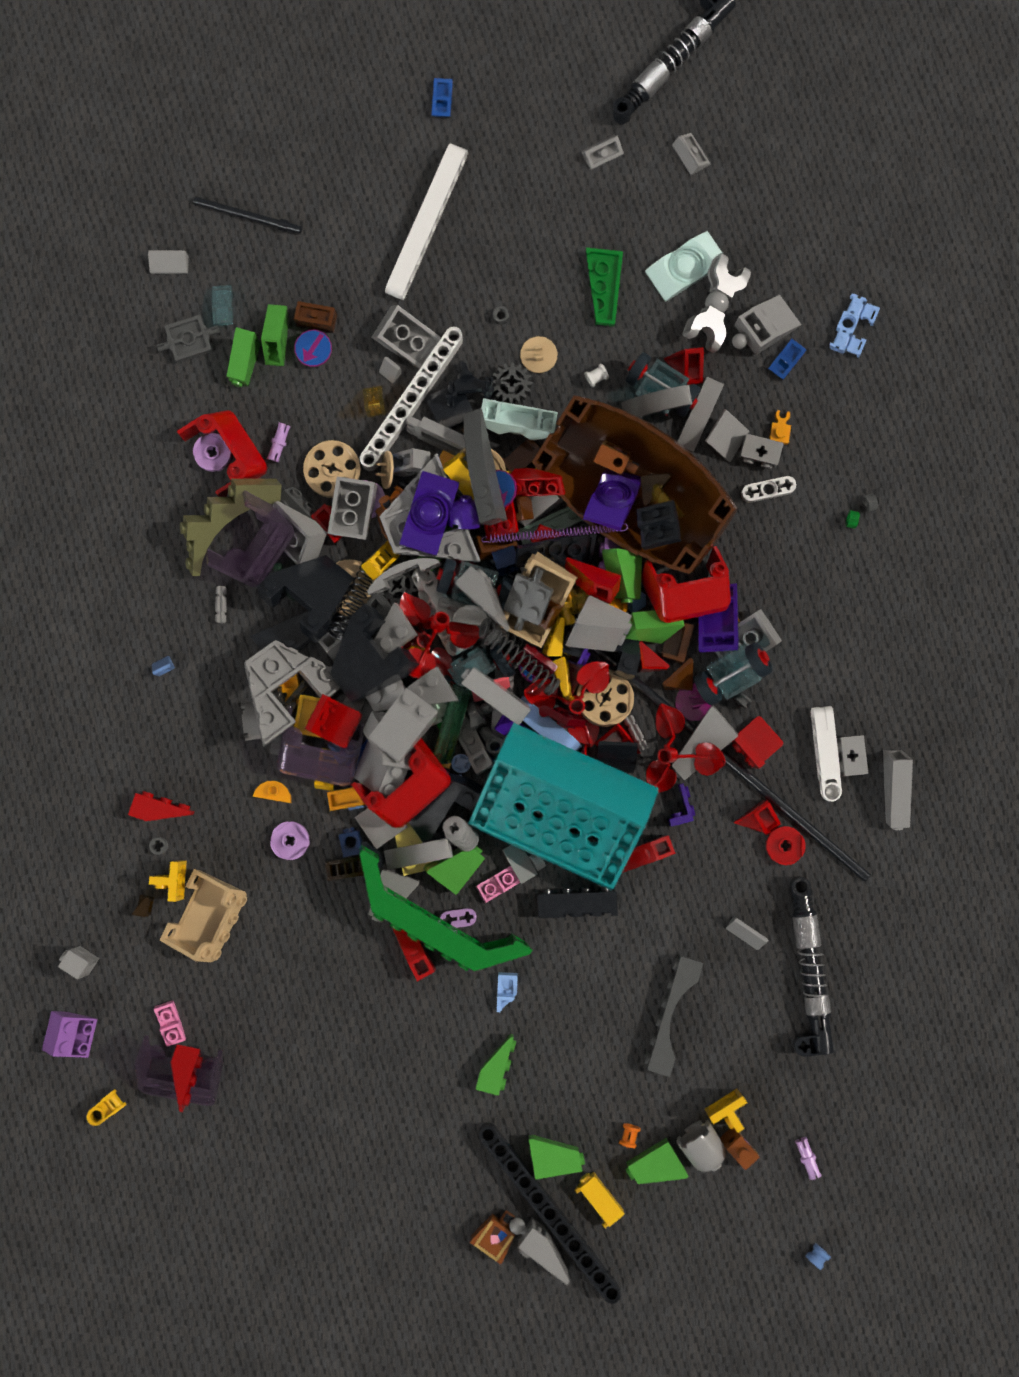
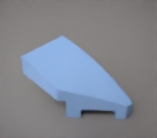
(506, 989)

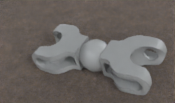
(711, 317)

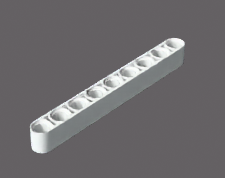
(426, 221)
(412, 390)

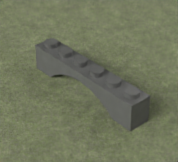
(685, 975)

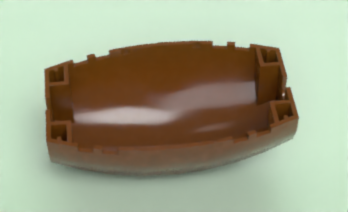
(693, 487)

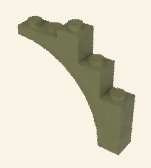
(219, 511)

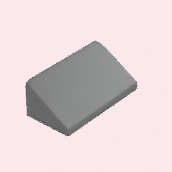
(602, 151)
(690, 153)
(168, 262)
(520, 863)
(746, 933)

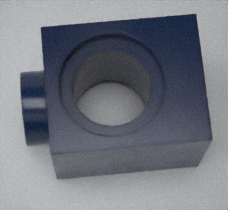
(505, 561)
(346, 850)

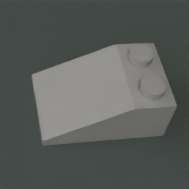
(406, 336)
(352, 508)
(307, 535)
(480, 590)
(756, 629)
(372, 722)
(403, 725)

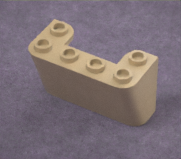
(554, 577)
(206, 918)

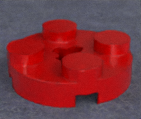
(793, 838)

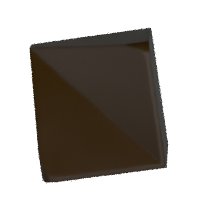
(144, 906)

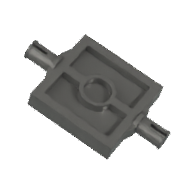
(188, 338)
(528, 599)

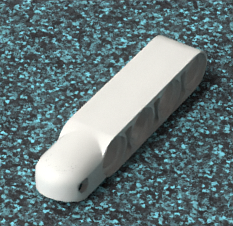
(427, 586)
(826, 752)

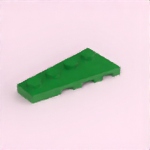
(604, 277)

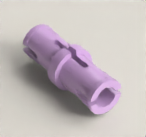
(278, 442)
(808, 1158)

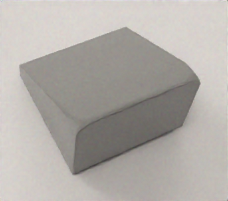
(390, 370)

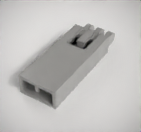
(436, 435)

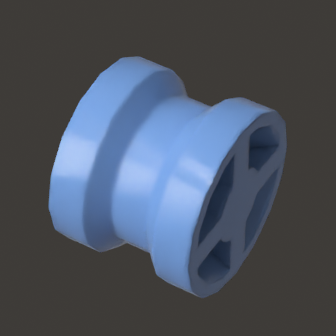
(460, 765)
(818, 1256)

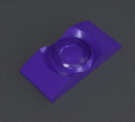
(613, 499)
(429, 513)
(720, 629)

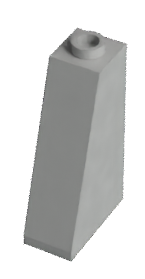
(495, 695)
(711, 729)
(897, 788)

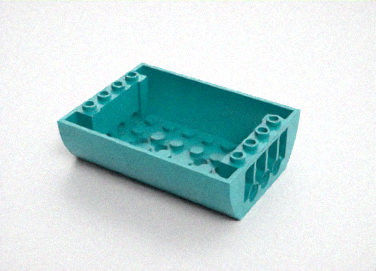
(569, 793)

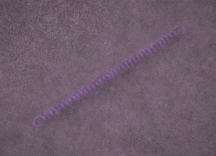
(553, 533)

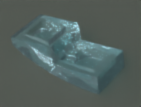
(222, 305)

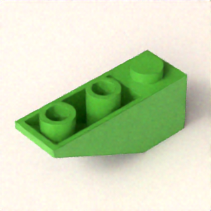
(493, 1070)

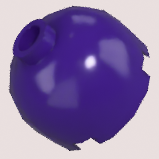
(464, 513)

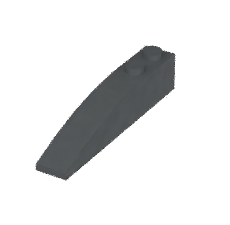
(482, 470)

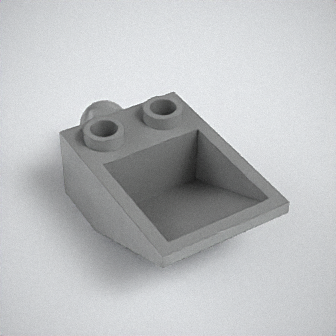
(764, 325)
(537, 1243)

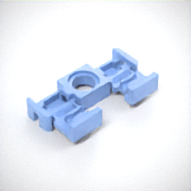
(844, 336)

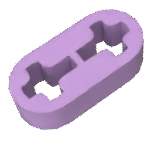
(460, 912)

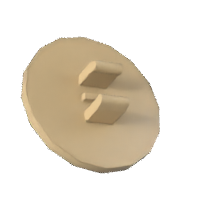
(538, 354)
(386, 469)

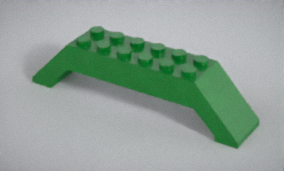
(431, 929)

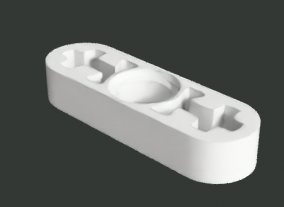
(783, 491)

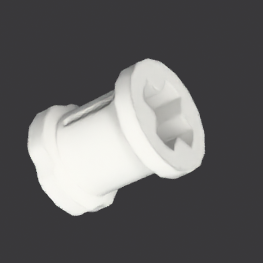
(596, 375)

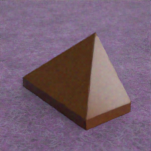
(682, 678)

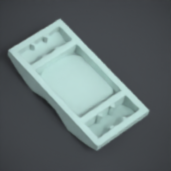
(683, 266)
(518, 419)

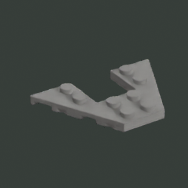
(455, 543)
(270, 670)
(430, 687)

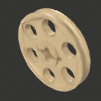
(329, 460)
(609, 706)

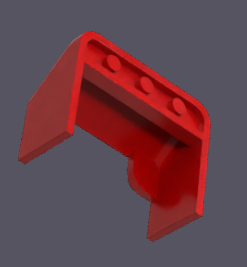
(248, 461)
(692, 598)
(414, 794)

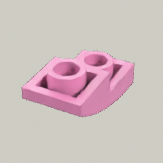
(497, 884)
(170, 1023)

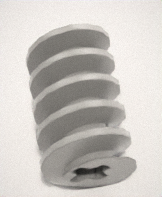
(460, 833)

